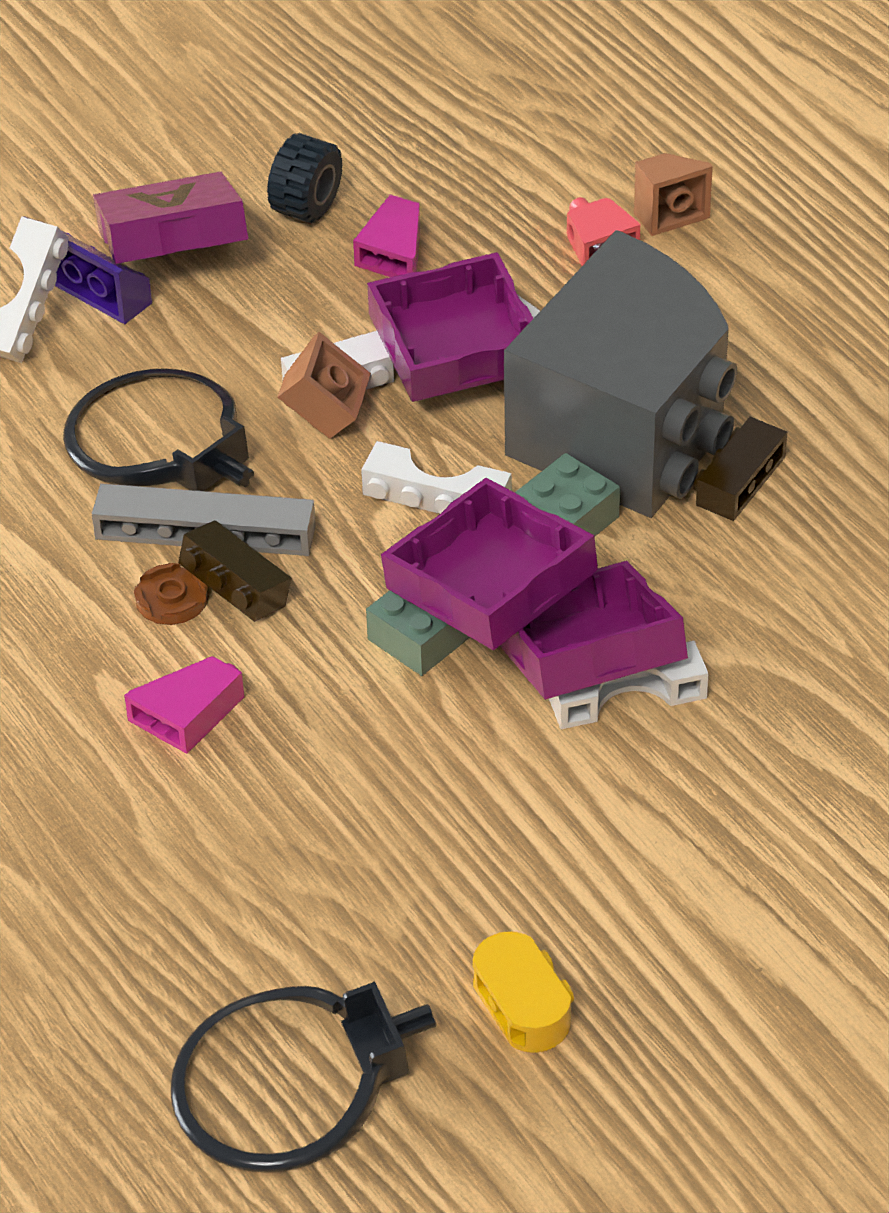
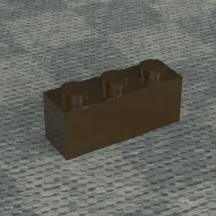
(740, 468)
(234, 570)

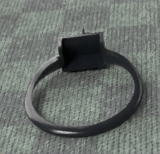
(217, 461)
(375, 1042)

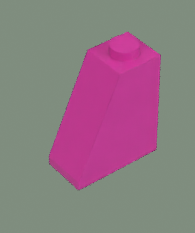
(390, 239)
(186, 702)

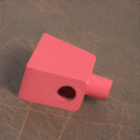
(594, 223)

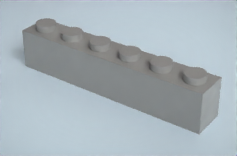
(165, 515)

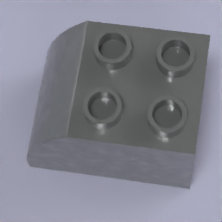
(623, 375)

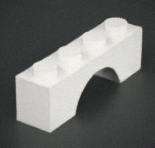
(40, 251)
(395, 478)
(674, 683)

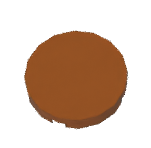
(170, 594)

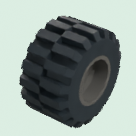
(304, 177)

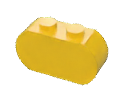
(522, 991)

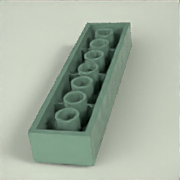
(560, 489)

